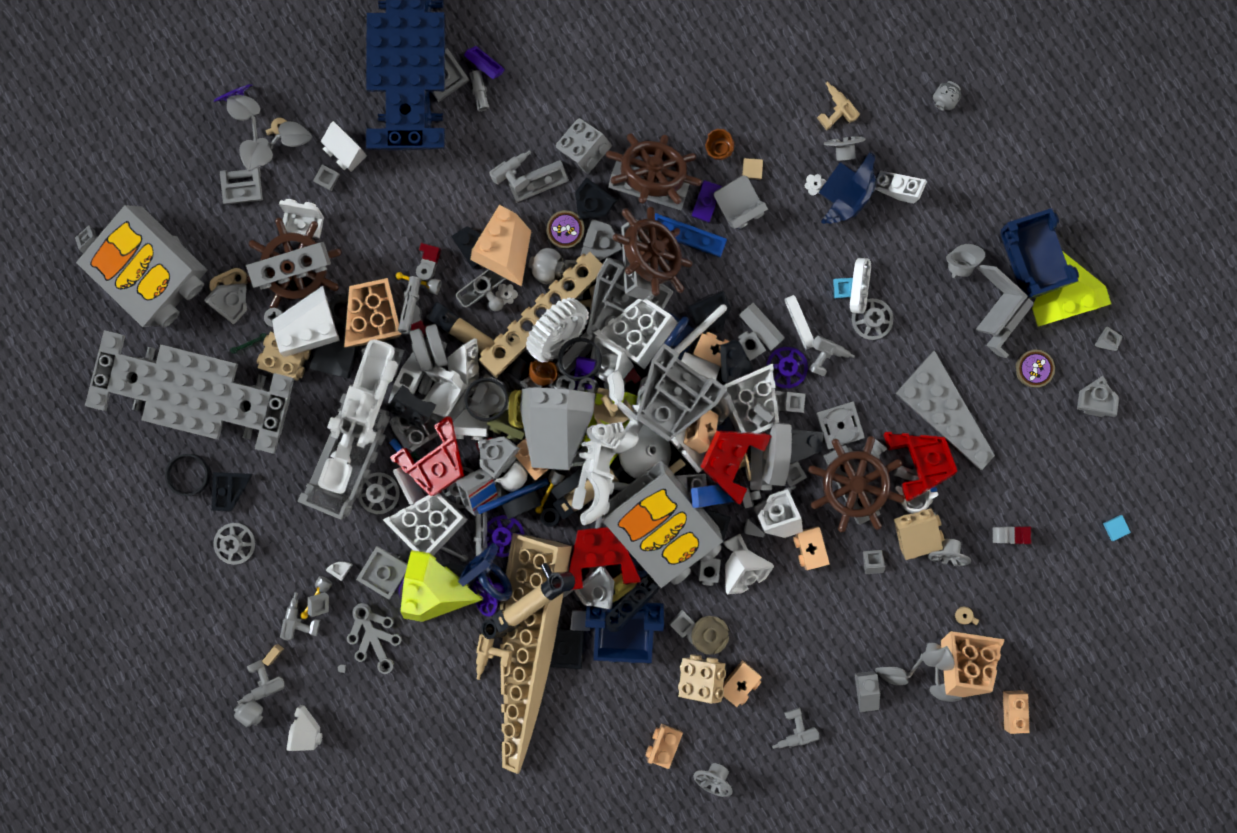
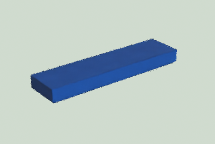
(695, 237)
(709, 496)

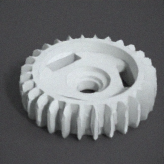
(555, 328)

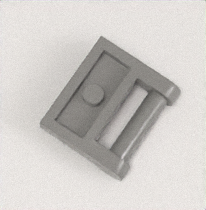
(242, 191)

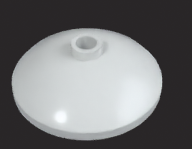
(639, 459)

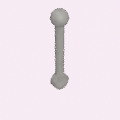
(463, 558)

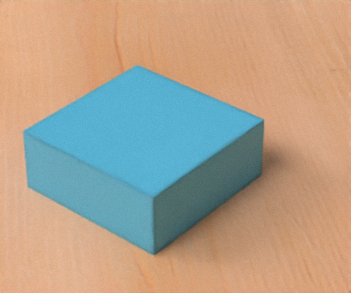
(842, 287)
(1116, 528)

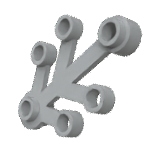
(372, 634)

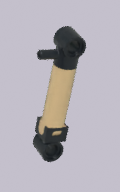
(465, 332)
(563, 506)
(509, 619)

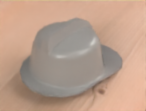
(964, 260)

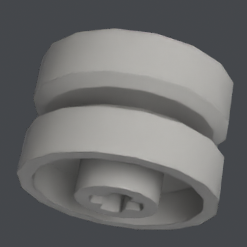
(426, 348)

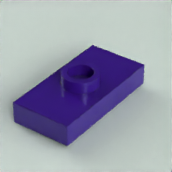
(484, 62)
(706, 202)
(584, 367)

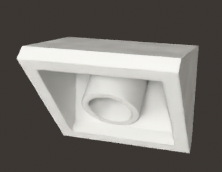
(612, 359)

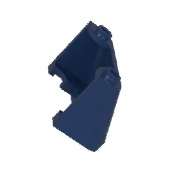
(1037, 254)

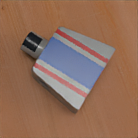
(477, 490)

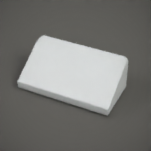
(409, 486)

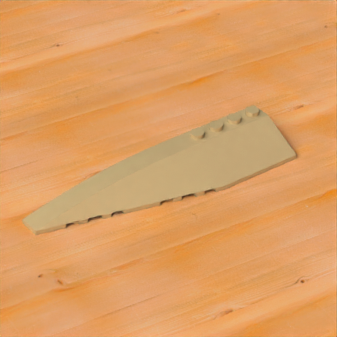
(531, 643)

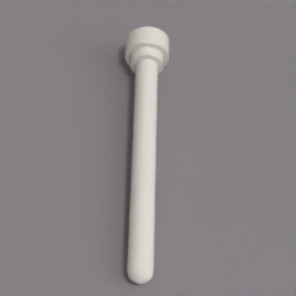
(700, 329)

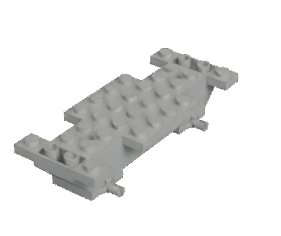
(190, 391)

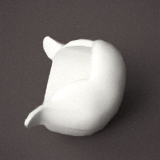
(514, 478)
(919, 503)

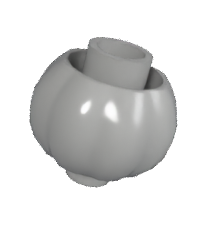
(547, 266)

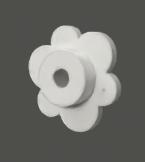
(811, 179)
(512, 294)

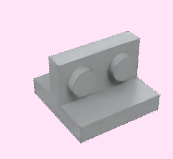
(383, 572)

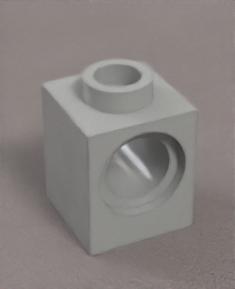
(759, 348)
(715, 563)

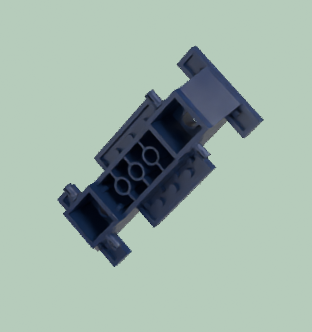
(407, 63)

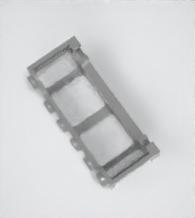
(341, 504)

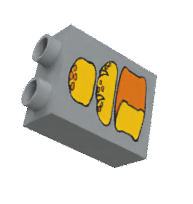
(143, 267)
(661, 526)

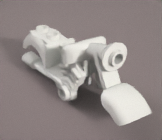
(358, 413)
(604, 444)

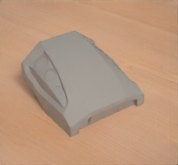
(405, 432)

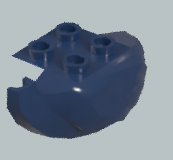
(849, 190)

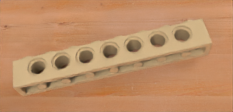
(496, 365)

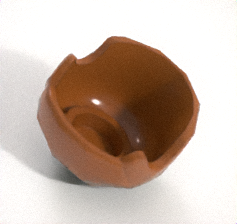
(719, 144)
(543, 372)

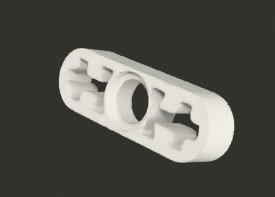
(860, 285)
(799, 321)

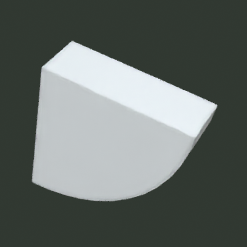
(735, 543)
(339, 569)

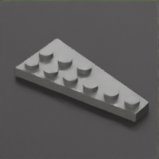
(938, 402)

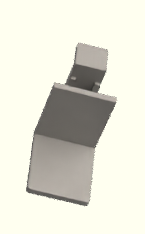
(1006, 312)

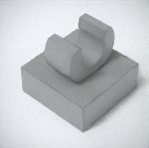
(762, 414)
(750, 496)

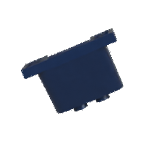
(633, 641)

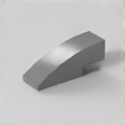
(778, 454)

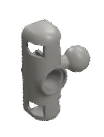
(473, 293)

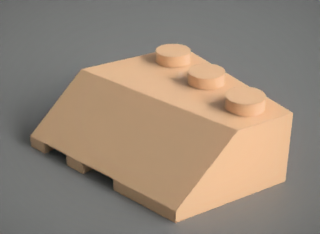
(504, 245)
(370, 314)
(974, 663)

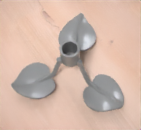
(258, 152)
(933, 656)

